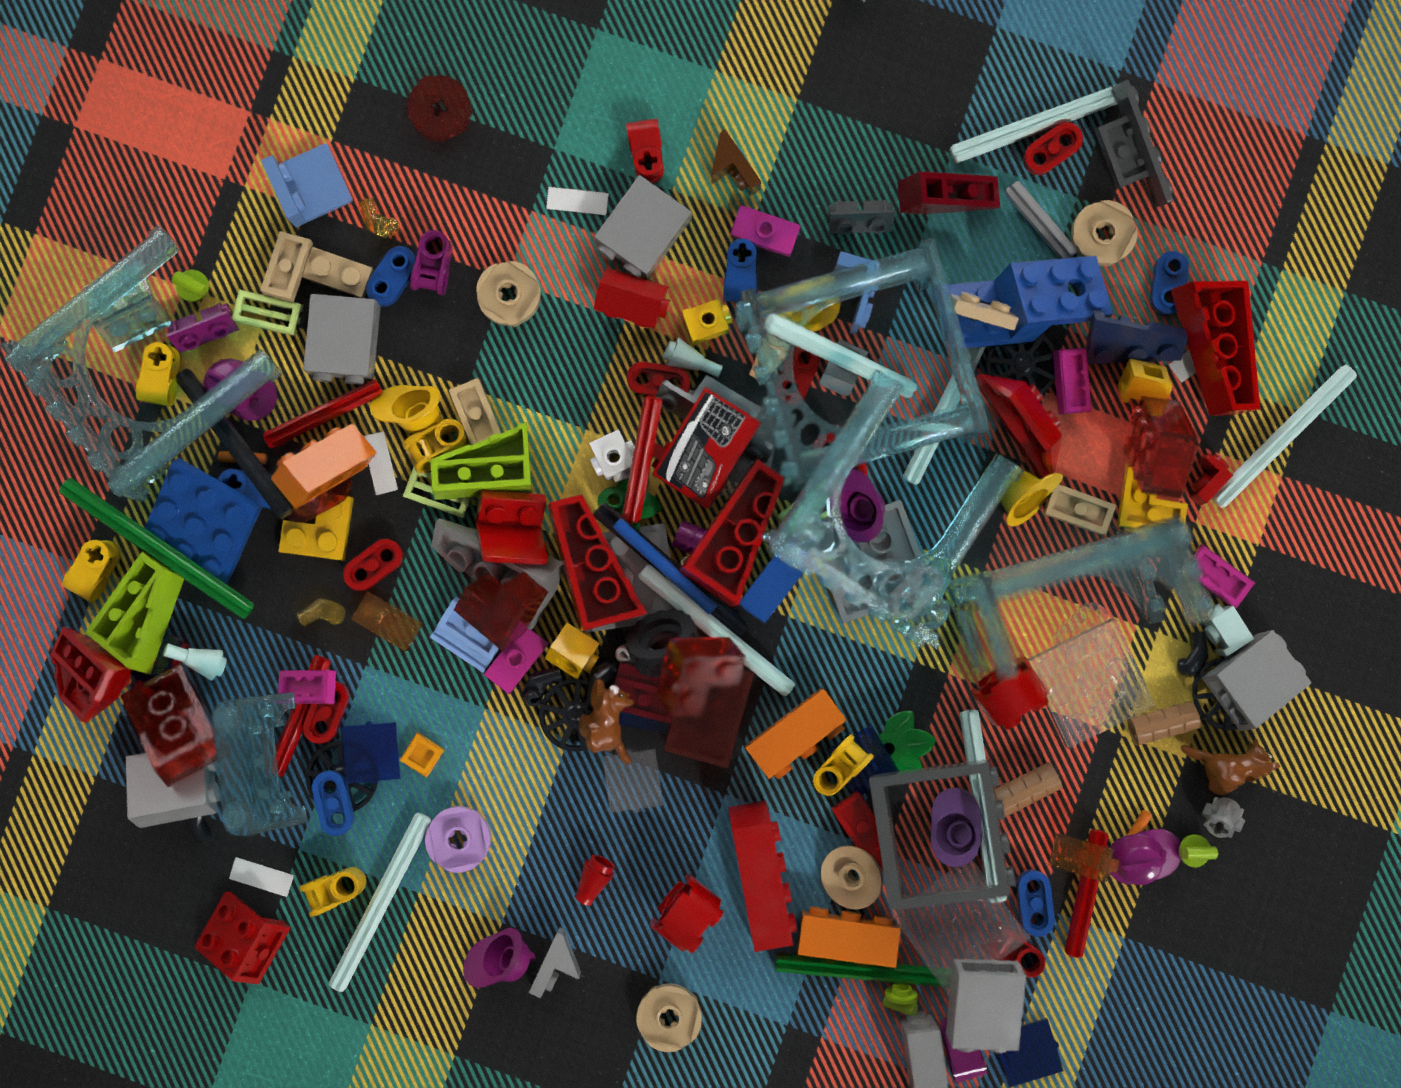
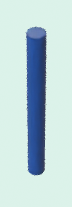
(664, 566)

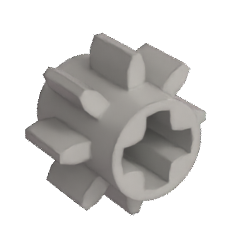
(1223, 817)

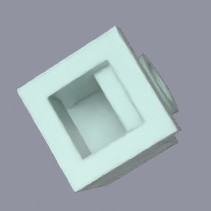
(1226, 630)

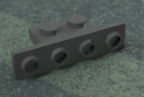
(1130, 149)
(681, 403)

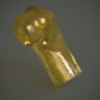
(375, 222)
(322, 609)

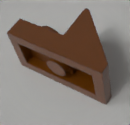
(729, 159)

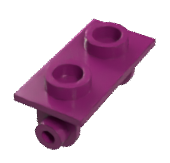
(189, 333)

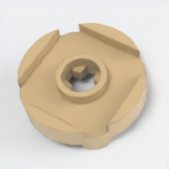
(1121, 229)
(506, 275)
(680, 1032)

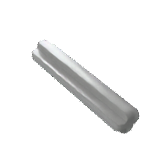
(1040, 221)

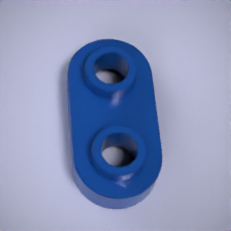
(393, 276)
(1165, 280)
(330, 802)
(1035, 902)

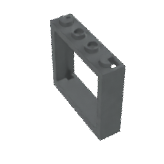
(887, 840)

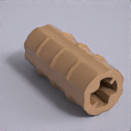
(1164, 723)
(1028, 788)

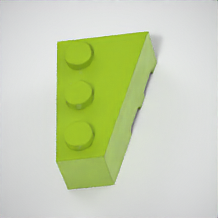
(490, 465)
(137, 614)

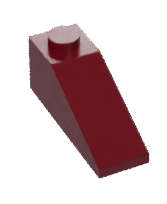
(947, 193)

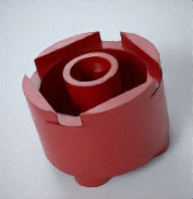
(1011, 698)
(687, 914)

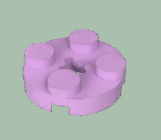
(447, 854)

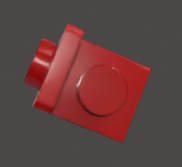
(1210, 484)

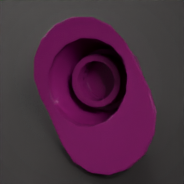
(254, 407)
(861, 507)
(1145, 856)
(497, 959)

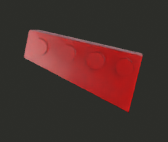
(1221, 343)
(729, 545)
(593, 575)
(761, 876)

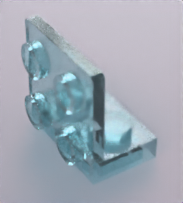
(132, 318)

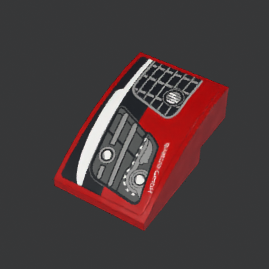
(706, 448)

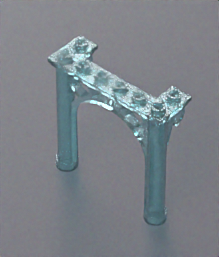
(47, 341)
(802, 529)

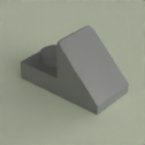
(838, 378)
(558, 957)

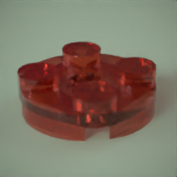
(431, 91)

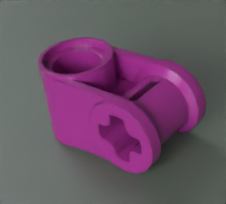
(432, 265)
(962, 1064)

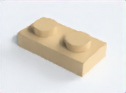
(286, 266)
(337, 273)
(995, 314)
(474, 411)
(1079, 509)

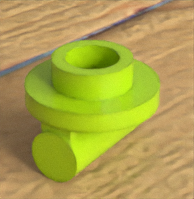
(191, 285)
(1196, 851)
(901, 999)

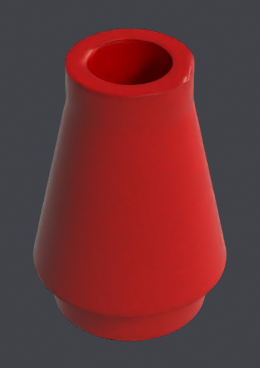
(594, 877)

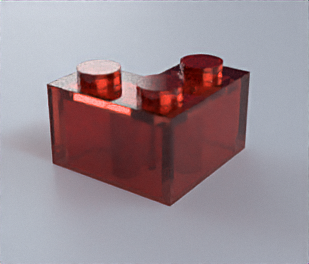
(500, 610)
(695, 666)

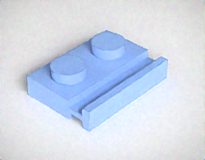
(463, 639)

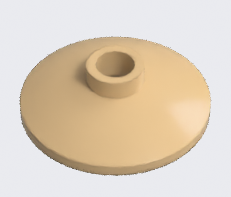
(843, 885)

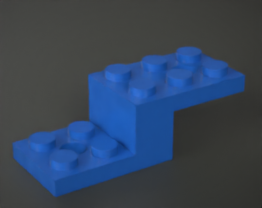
(1037, 297)

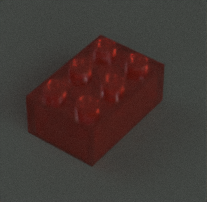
(1160, 446)
(172, 725)
(713, 734)

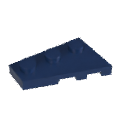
(1121, 340)

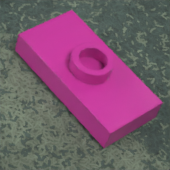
(765, 230)
(1072, 381)
(1222, 578)
(516, 660)
(309, 685)

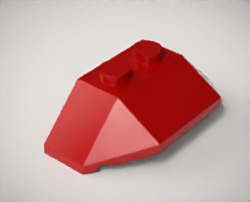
(1024, 419)
(86, 674)

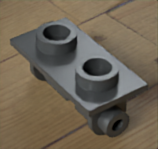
(875, 217)

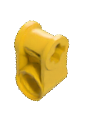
(158, 378)
(433, 443)
(90, 574)
(845, 763)
(329, 892)

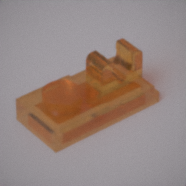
(387, 621)
(1083, 857)

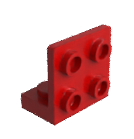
(511, 527)
(240, 940)

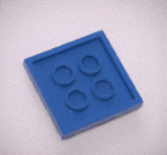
(203, 519)

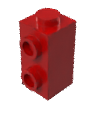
(631, 298)

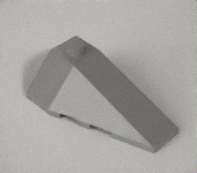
(461, 550)

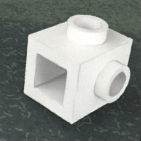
(604, 449)

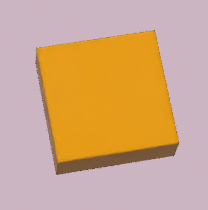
(422, 754)

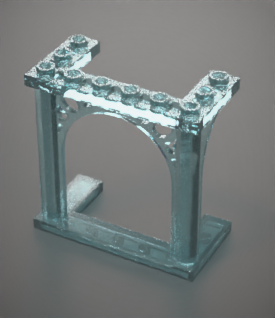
(916, 265)
(1127, 560)

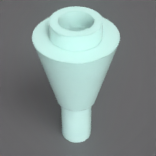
(686, 357)
(204, 661)

